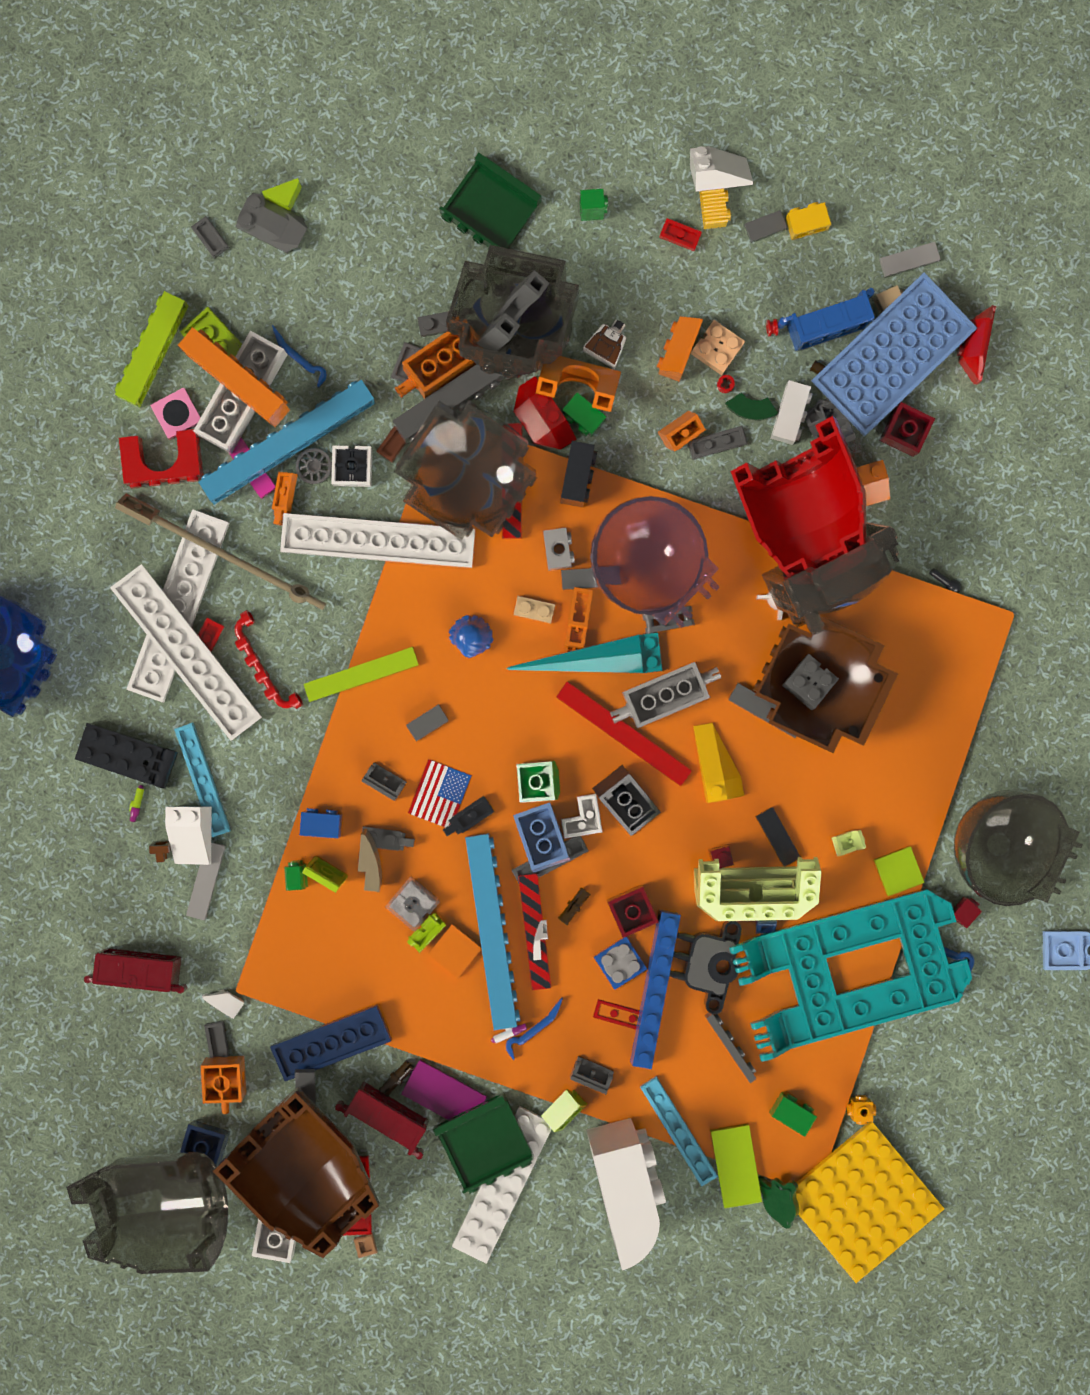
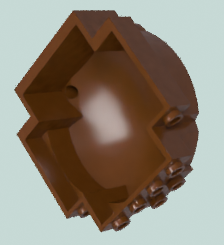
(849, 705)

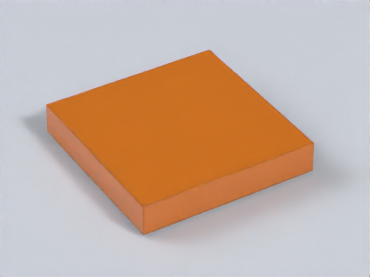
(455, 951)

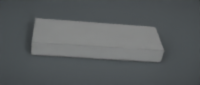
(909, 259)

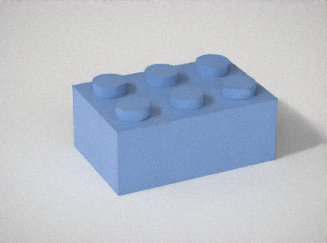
(541, 837)

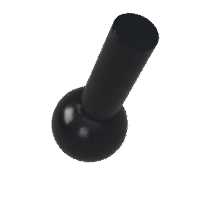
(953, 585)

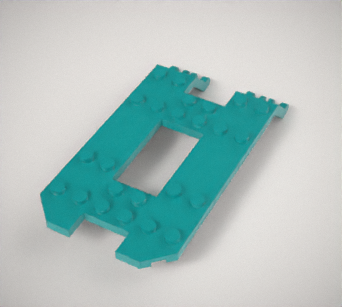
(824, 1013)

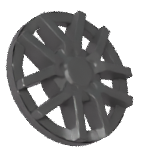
(313, 466)

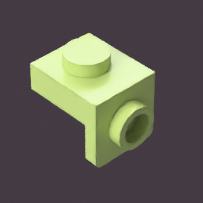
(848, 842)

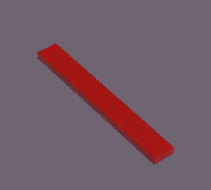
(624, 734)

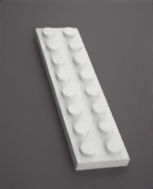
(496, 1201)

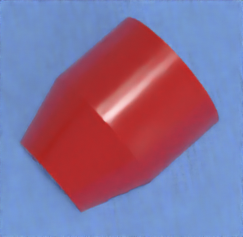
(808, 505)

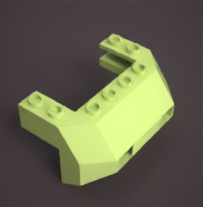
(757, 891)

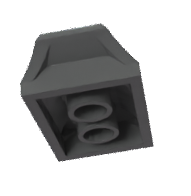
(271, 223)

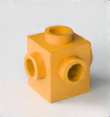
(856, 1105)

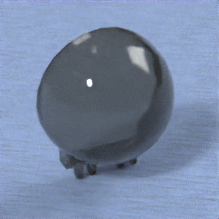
(1013, 847)

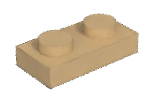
(534, 609)

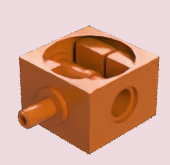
(223, 1080)

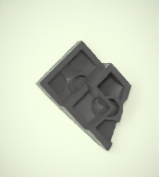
(823, 410)

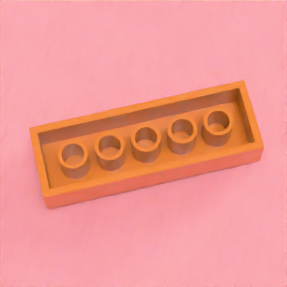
(235, 378)

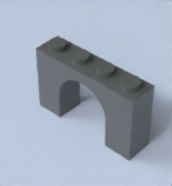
(504, 323)

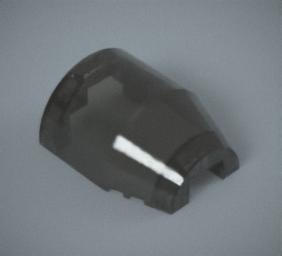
(155, 1212)

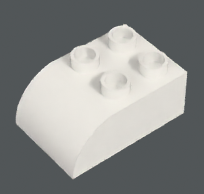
(628, 1187)

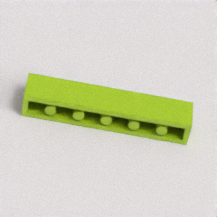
(151, 349)

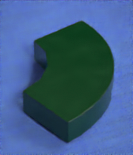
(751, 409)

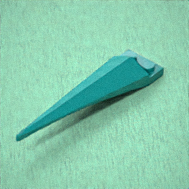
(624, 655)

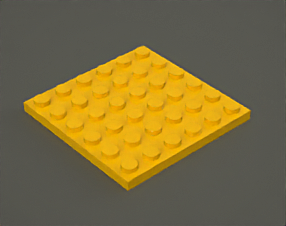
(864, 1201)

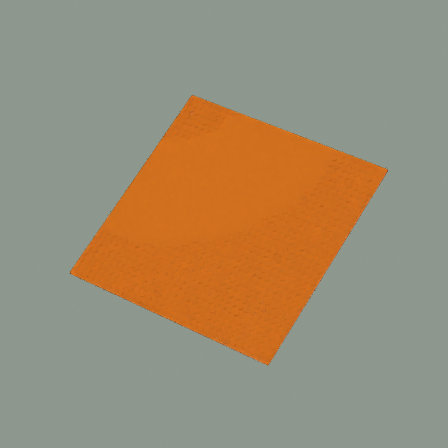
(347, 951)

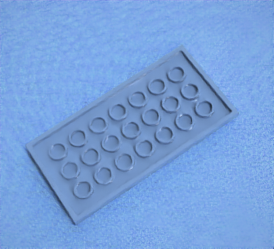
(894, 354)

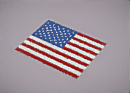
(439, 793)

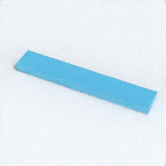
(202, 777)
(678, 1131)

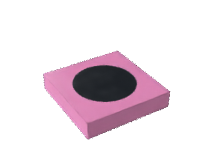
(176, 413)

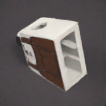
(607, 344)

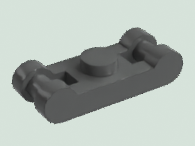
(670, 625)

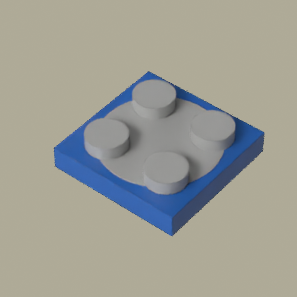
(620, 962)

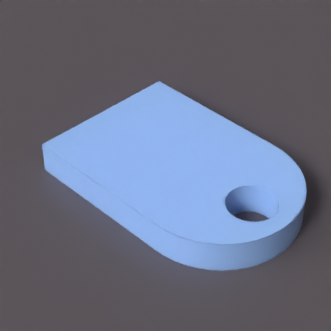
(1066, 950)

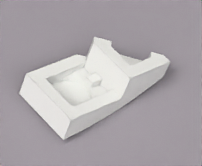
(541, 933)
(224, 1002)

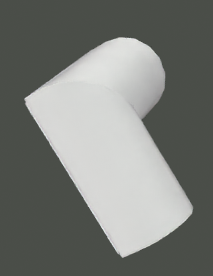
(587, 822)

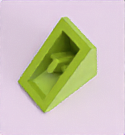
(284, 194)

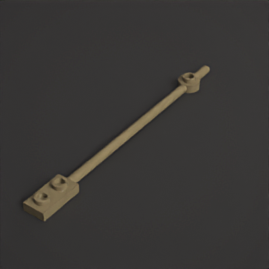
(149, 514)

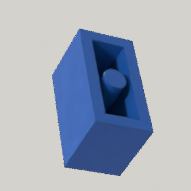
(320, 824)

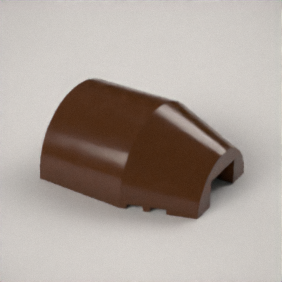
(300, 1175)

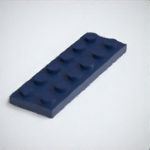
(331, 1042)

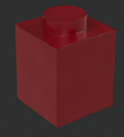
(723, 854)
(966, 911)

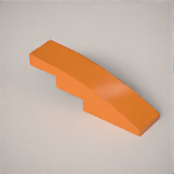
(578, 619)

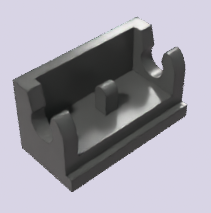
(384, 781)
(591, 1075)

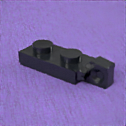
(469, 816)

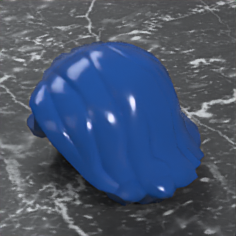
(471, 635)

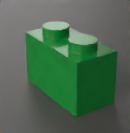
(593, 204)
(583, 415)
(793, 1114)

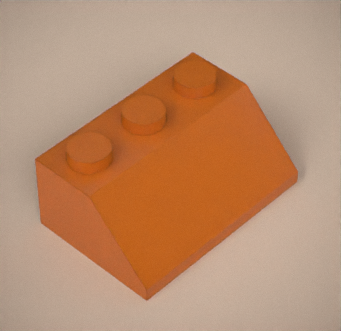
(679, 347)
(875, 482)

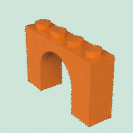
(599, 378)

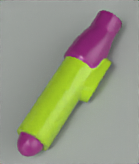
(136, 803)

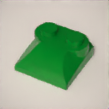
(538, 781)

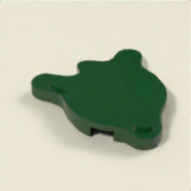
(780, 1200)

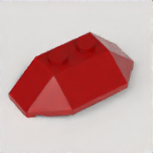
(975, 348)
(542, 417)

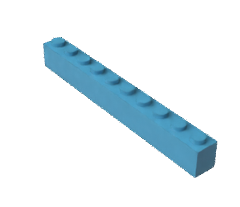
(287, 441)
(491, 931)

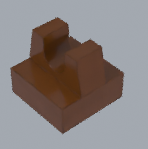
(160, 849)

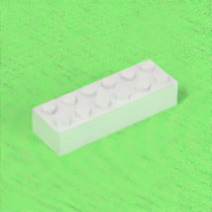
(226, 413)

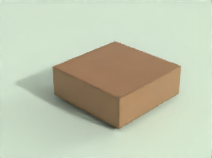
(365, 1245)

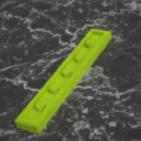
(361, 674)

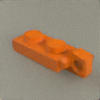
(283, 495)

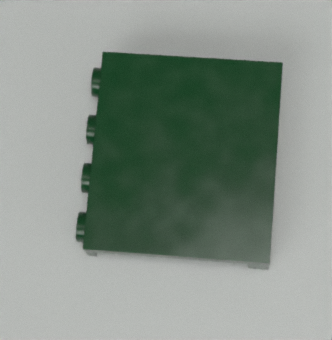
(490, 204)
(484, 1143)

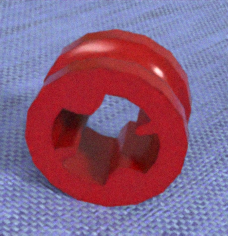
(772, 327)
(731, 385)

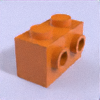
(681, 431)

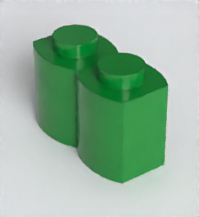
(294, 877)

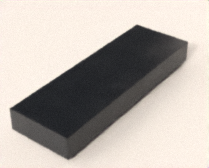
(778, 836)

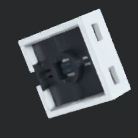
(352, 466)

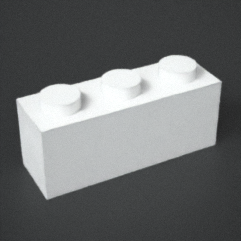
(791, 412)

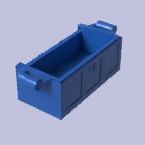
(830, 321)

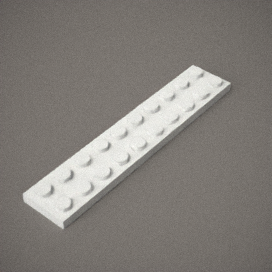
(375, 540)
(185, 589)
(186, 652)

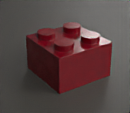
(907, 429)
(632, 911)

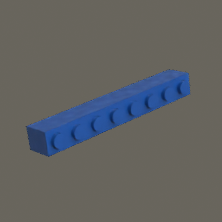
(655, 989)

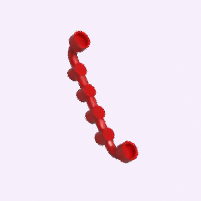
(253, 660)

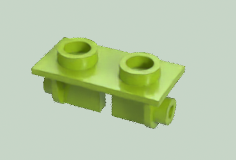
(426, 933)

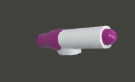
(509, 1032)

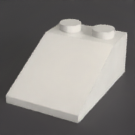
(718, 169)
(189, 833)

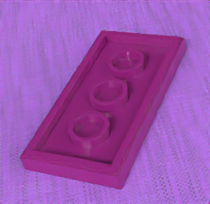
(440, 1091)

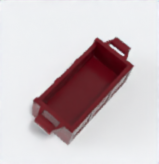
(137, 970)
(387, 1117)

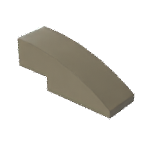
(370, 862)

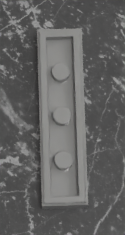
(205, 884)

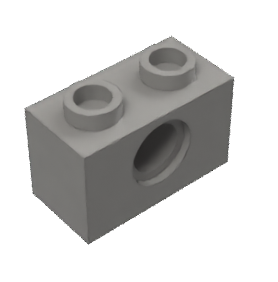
(553, 538)

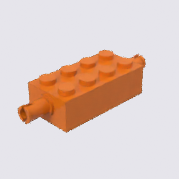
(434, 366)

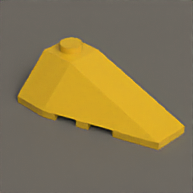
(718, 771)

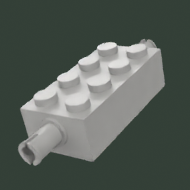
(665, 695)

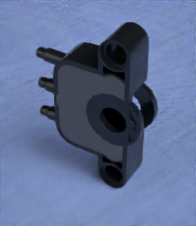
(701, 963)

